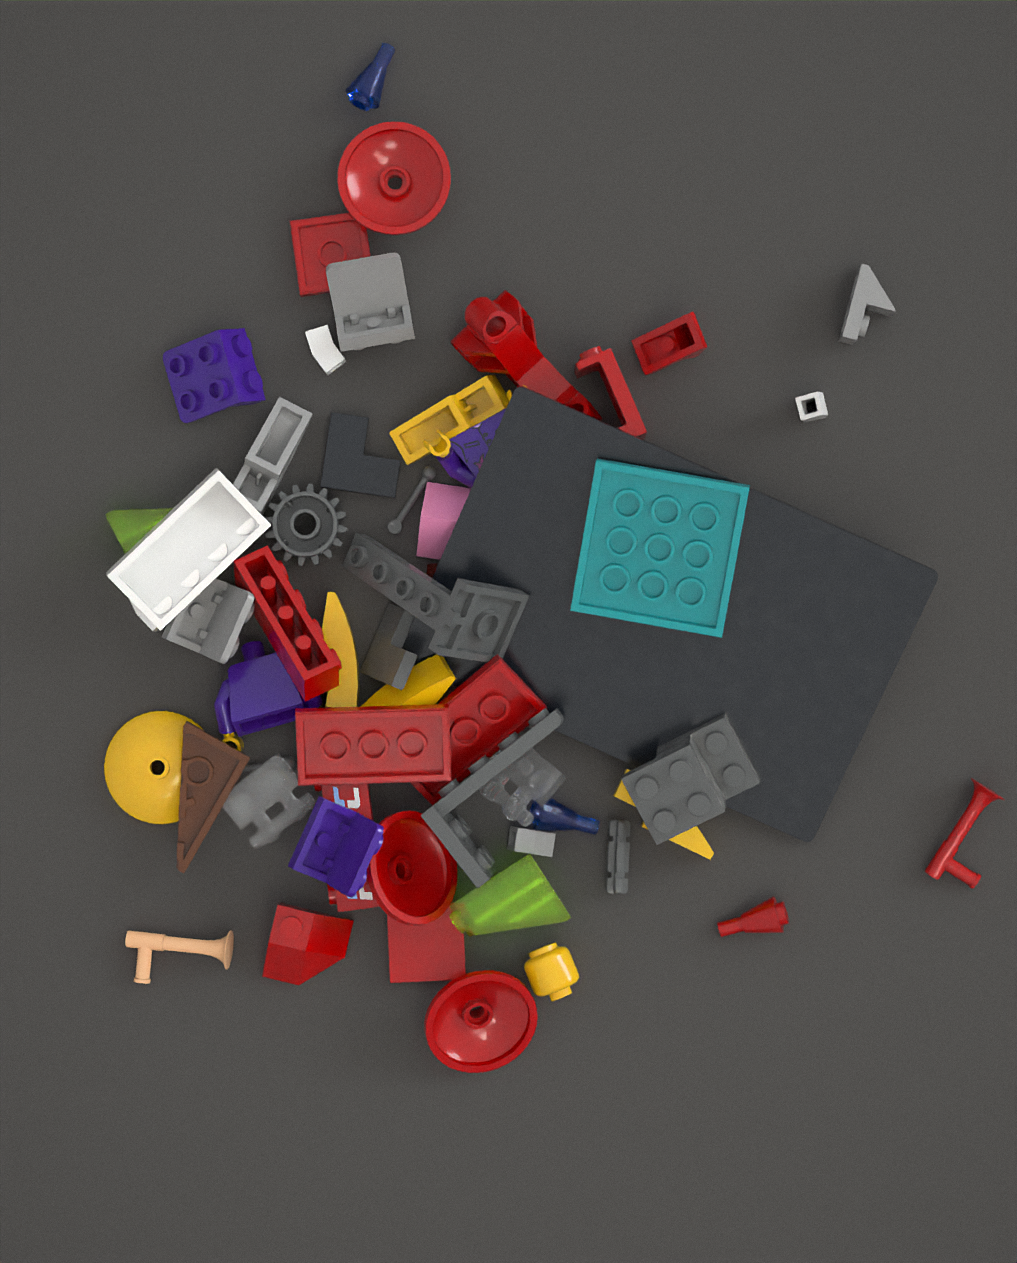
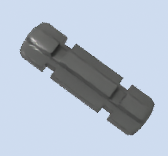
(617, 856)

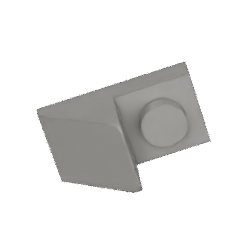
(865, 295)

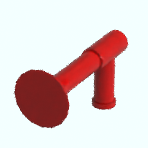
(943, 858)

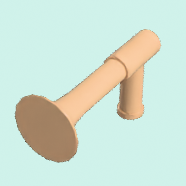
(146, 942)

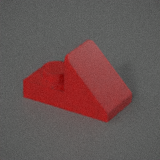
(670, 344)

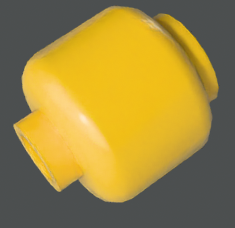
(551, 971)

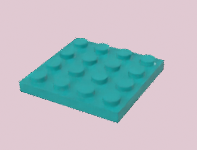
(659, 547)

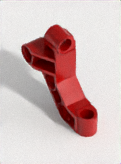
(503, 340)

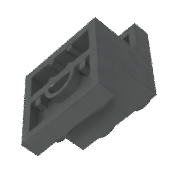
(690, 779)

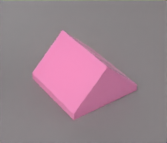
(438, 518)

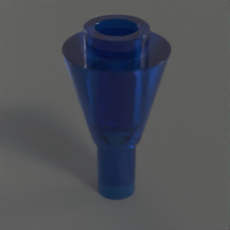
(367, 88)
(557, 817)

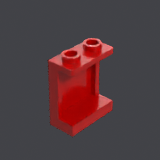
(615, 385)

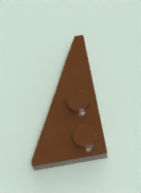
(207, 778)

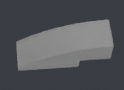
(272, 453)

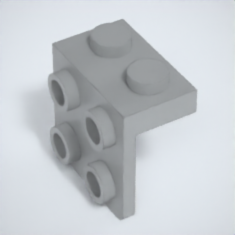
(370, 301)
(212, 621)

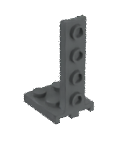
(468, 622)
(455, 832)

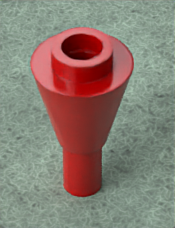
(763, 918)

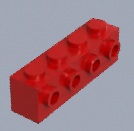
(287, 623)

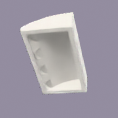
(188, 549)

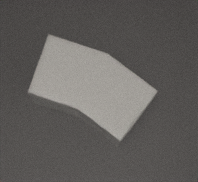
(531, 841)

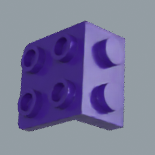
(213, 374)
(337, 846)

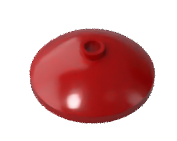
(391, 152)
(412, 871)
(482, 1037)

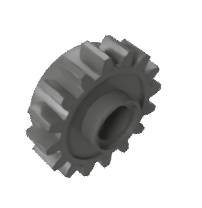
(321, 539)

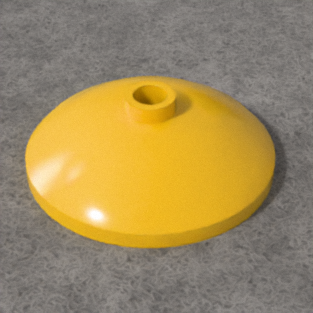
(130, 761)

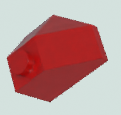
(304, 943)

